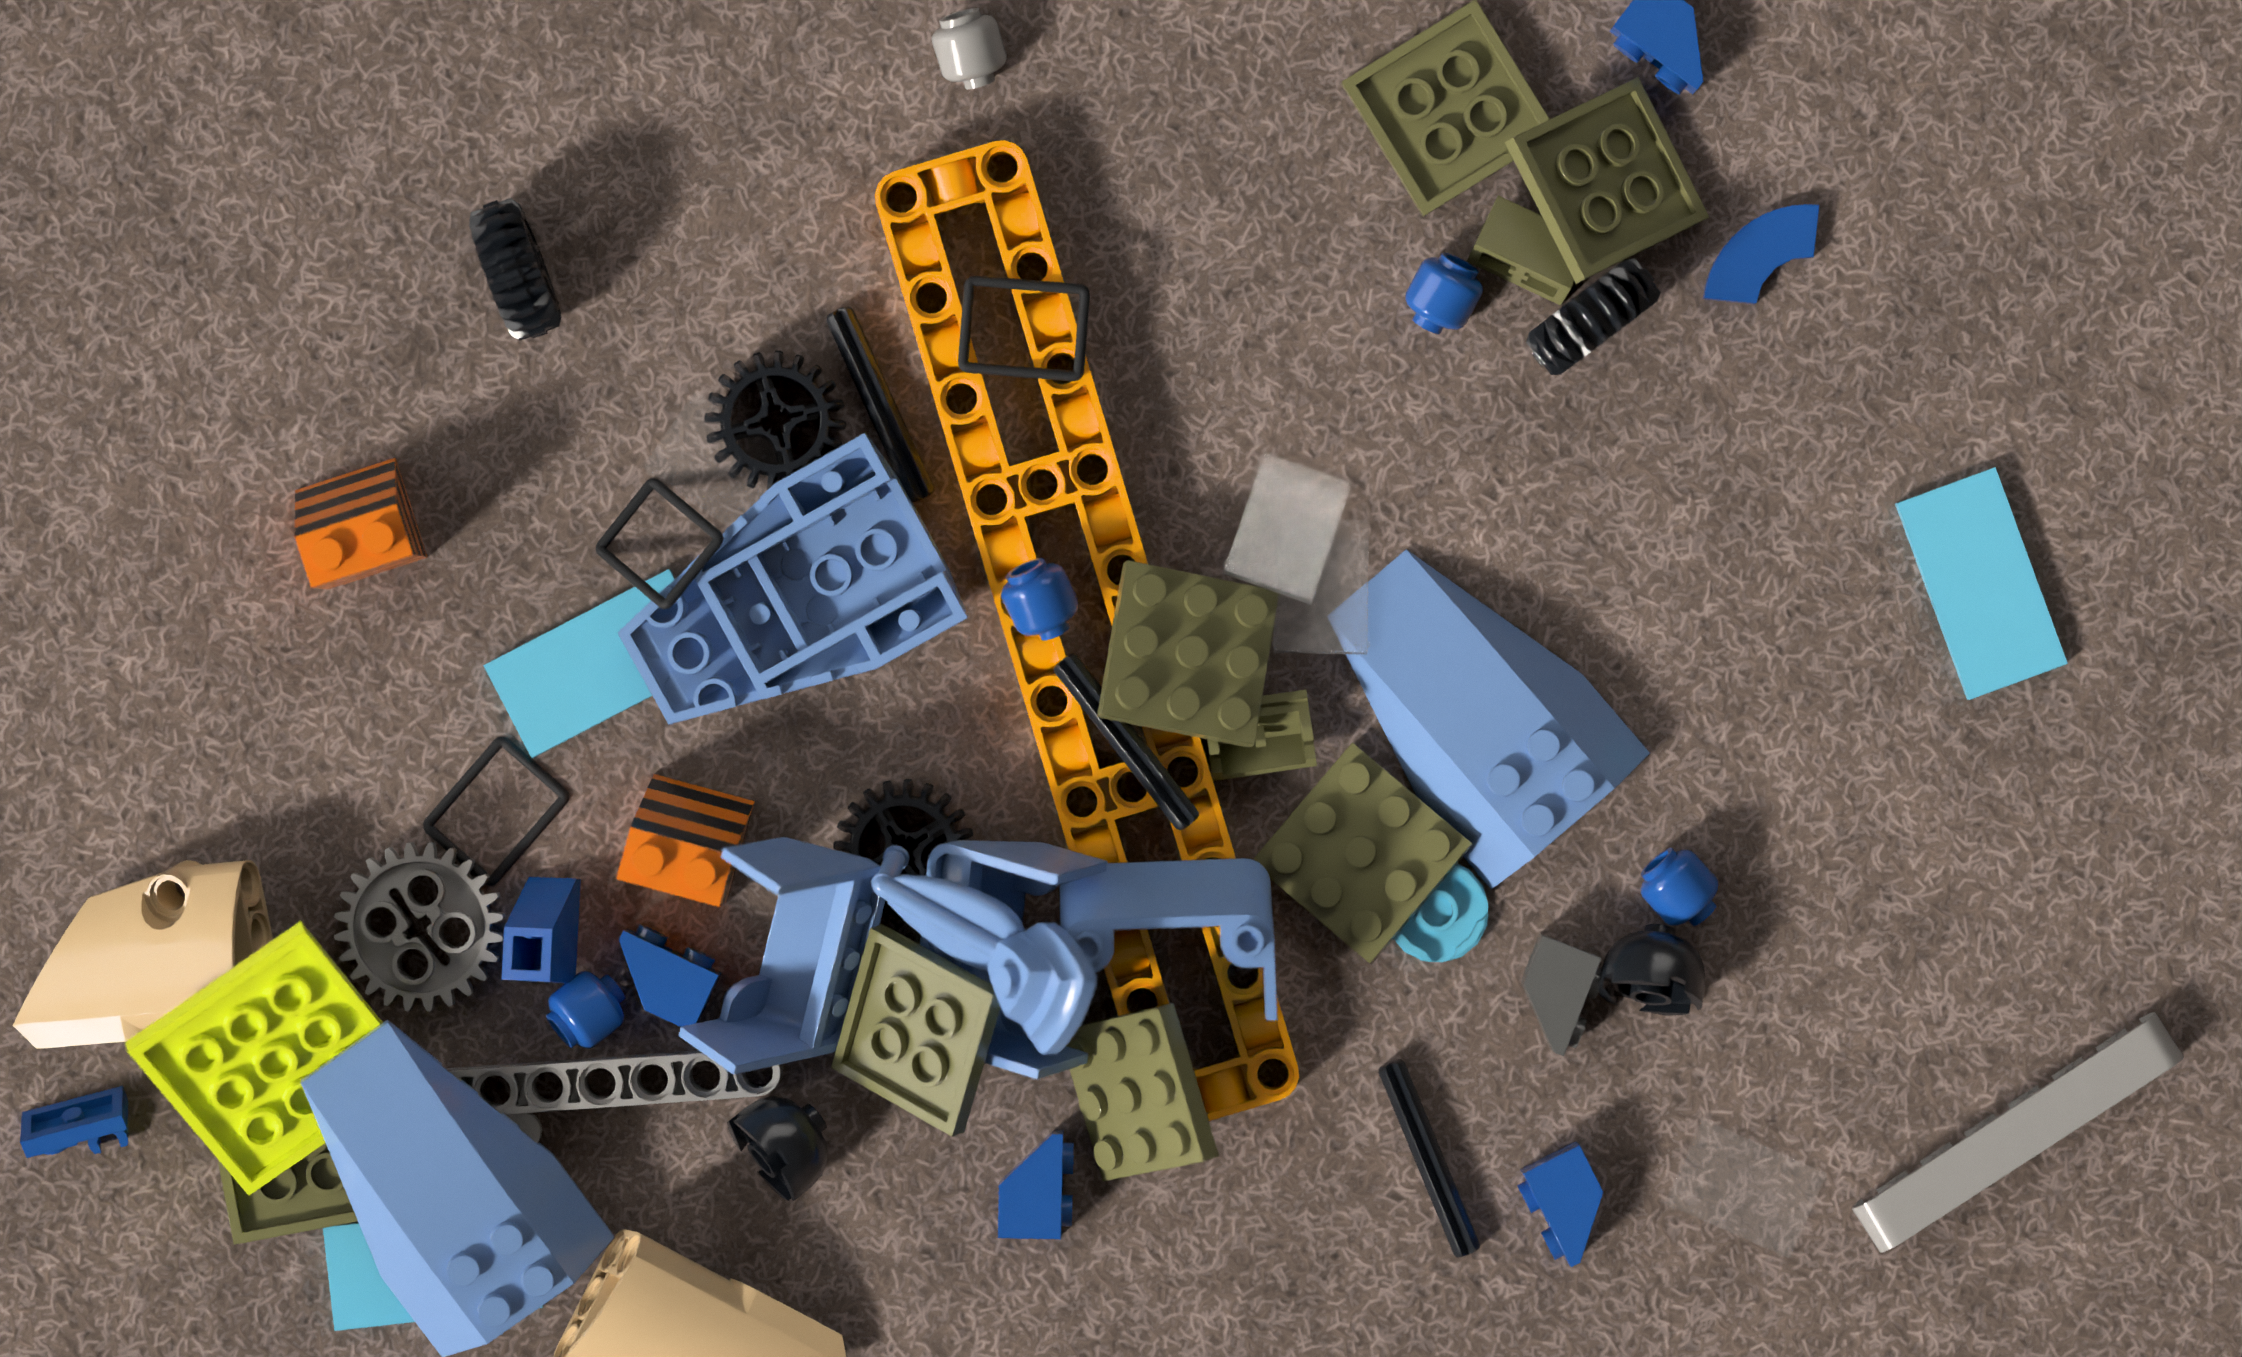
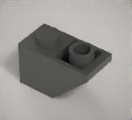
(1557, 987)

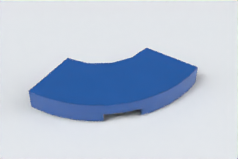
(1758, 250)

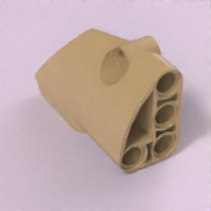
(145, 953)
(665, 1305)

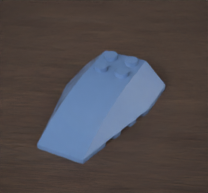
(801, 592)
(1486, 718)
(449, 1192)

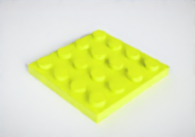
(243, 1046)

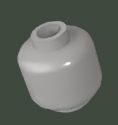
(969, 48)

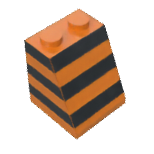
(356, 526)
(681, 839)

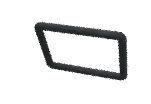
(1018, 371)
(631, 576)
(468, 777)

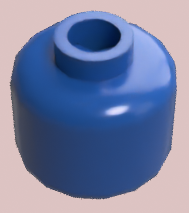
(1444, 293)
(1039, 599)
(1679, 887)
(586, 1010)

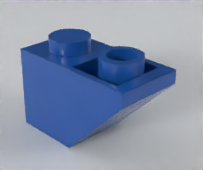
(1664, 36)
(543, 932)
(667, 981)
(1032, 1192)
(1568, 1198)

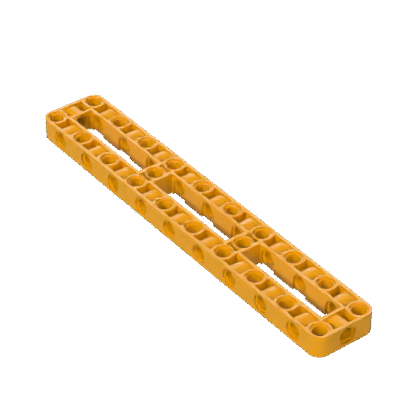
(1109, 533)

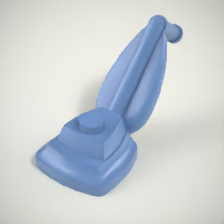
(1035, 973)

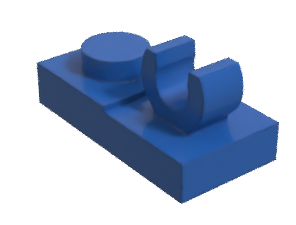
(80, 1119)

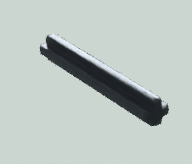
(879, 403)
(1128, 744)
(1429, 1158)

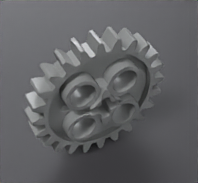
(382, 956)

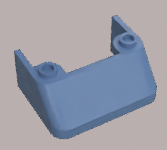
(1007, 873)
(1176, 895)
(808, 960)

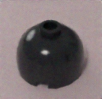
(1655, 971)
(783, 1143)

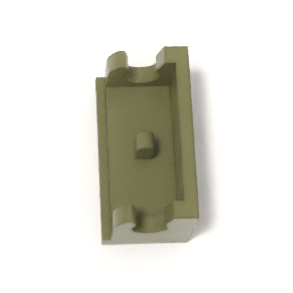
(1522, 251)
(1281, 740)

